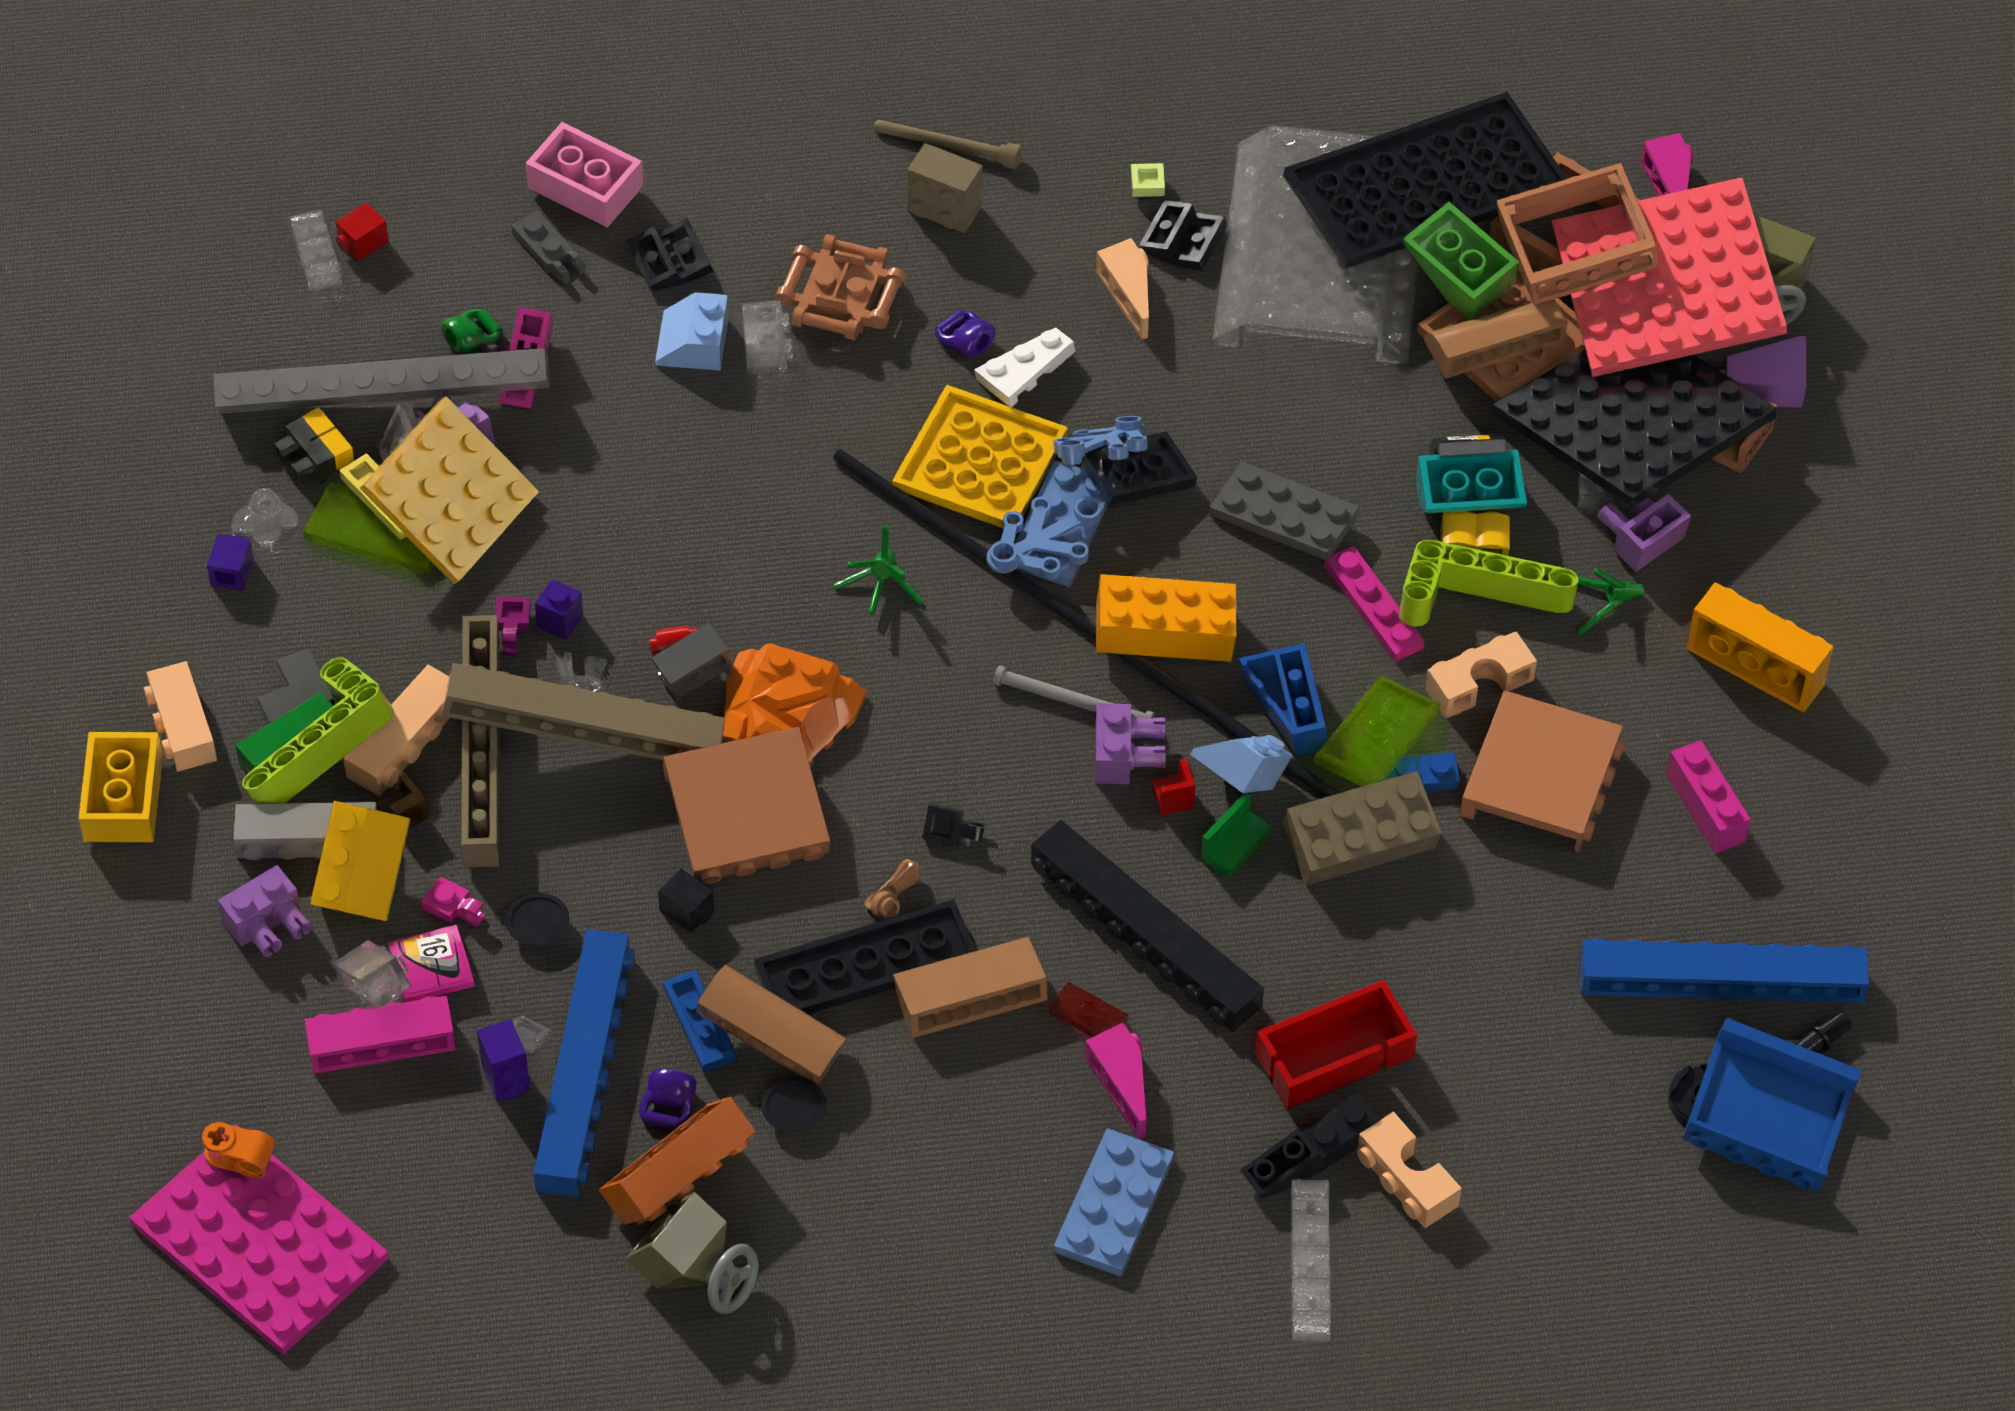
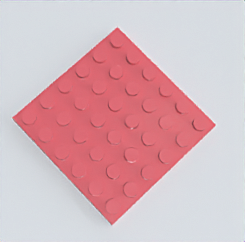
(1702, 297)

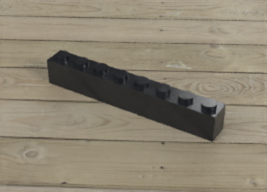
(1146, 926)

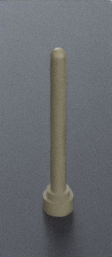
(1008, 155)

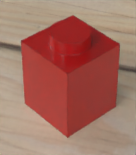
(361, 232)

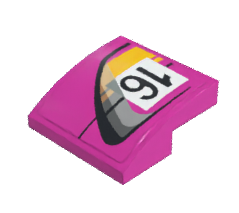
(434, 963)

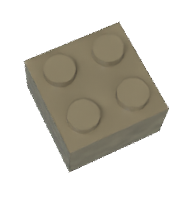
(944, 188)

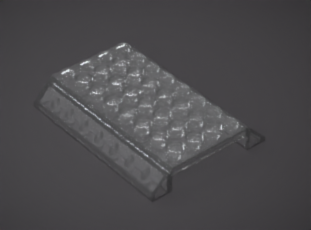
(1284, 273)

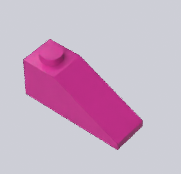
(1667, 163)
(530, 331)
(1118, 1066)

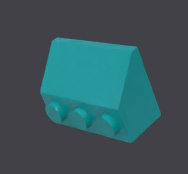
(1470, 482)

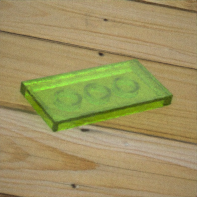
(351, 526)
(1377, 733)

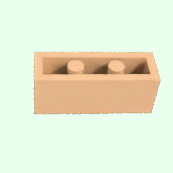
(180, 716)

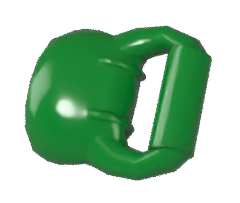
(464, 334)

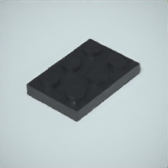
(1143, 473)

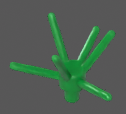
(882, 567)

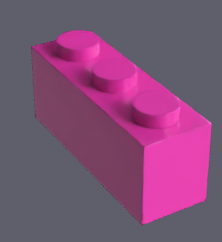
(1708, 796)

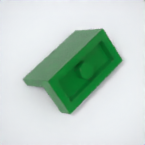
(1234, 837)

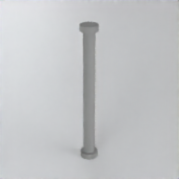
(1054, 692)

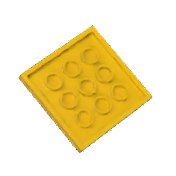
(979, 457)
(449, 490)

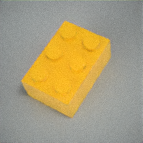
(120, 787)

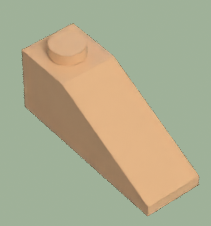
(1125, 276)

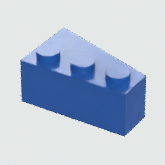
(1288, 694)

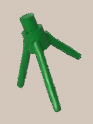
(1616, 593)

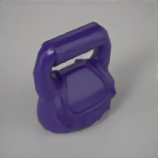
(969, 338)
(668, 1089)

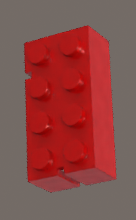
(1335, 1044)

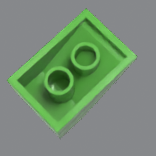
(1462, 260)

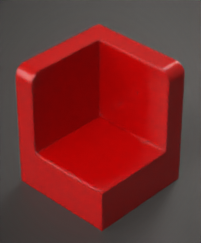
(1176, 791)

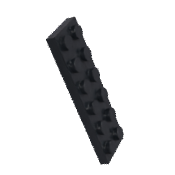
(864, 958)

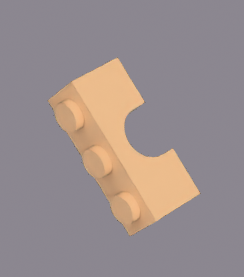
(1501, 660)
(1423, 1194)

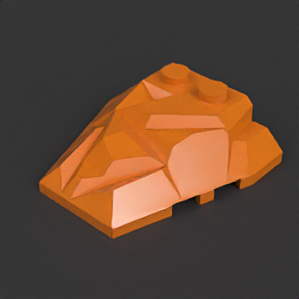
(787, 690)

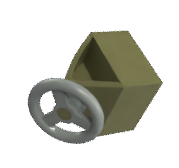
(1789, 262)
(688, 1251)

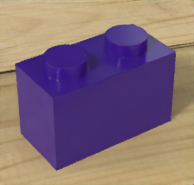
(503, 1060)

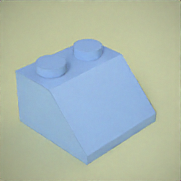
(694, 332)
(1246, 762)

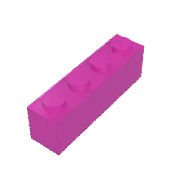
(380, 1034)

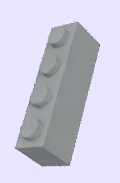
(283, 829)

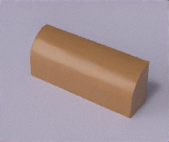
(1496, 337)
(970, 987)
(770, 1024)

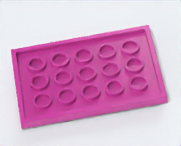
(260, 1245)

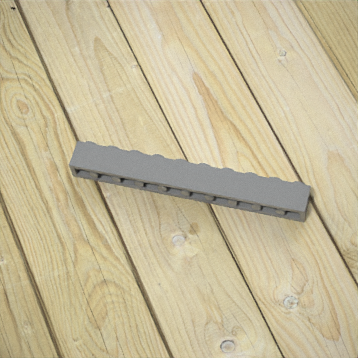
(381, 381)

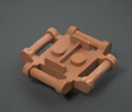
(841, 287)

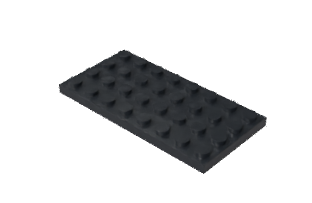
(1390, 184)

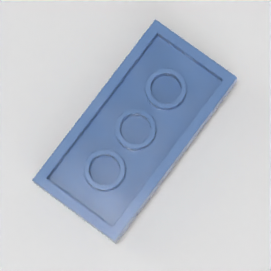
(1063, 488)
(1113, 1202)

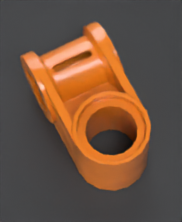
(239, 1150)

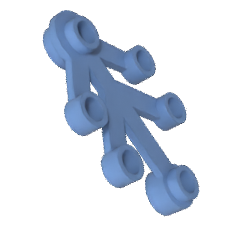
(1126, 428)
(1042, 540)

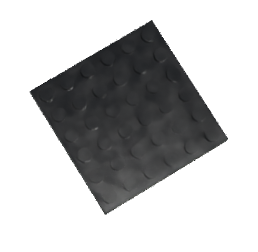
(1636, 424)

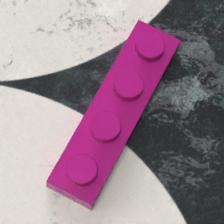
(1373, 603)

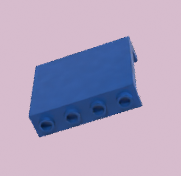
(1771, 1105)

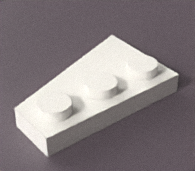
(1021, 367)

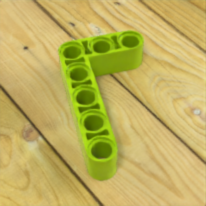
(1483, 575)
(355, 717)

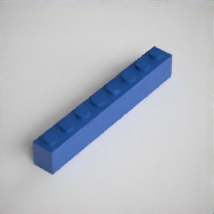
(1723, 971)
(582, 1064)

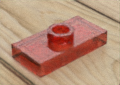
(1085, 1011)

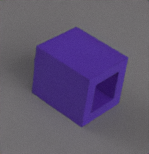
(230, 562)
(559, 609)

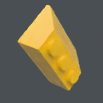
(360, 861)

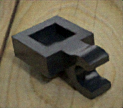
(947, 825)

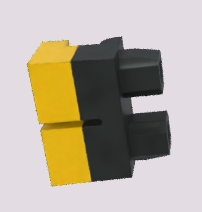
(317, 446)

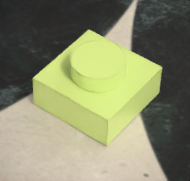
(1147, 180)

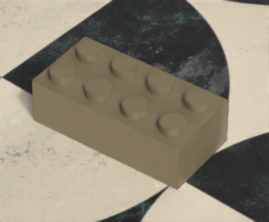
(1361, 828)

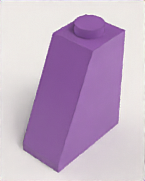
(1772, 371)

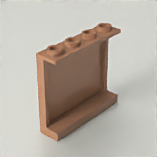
(1544, 767)
(747, 805)

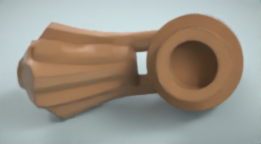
(886, 904)

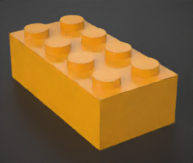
(1166, 618)
(1759, 647)

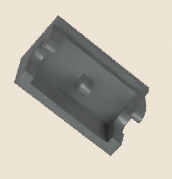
(692, 661)

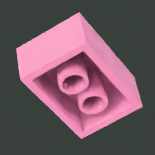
(584, 174)

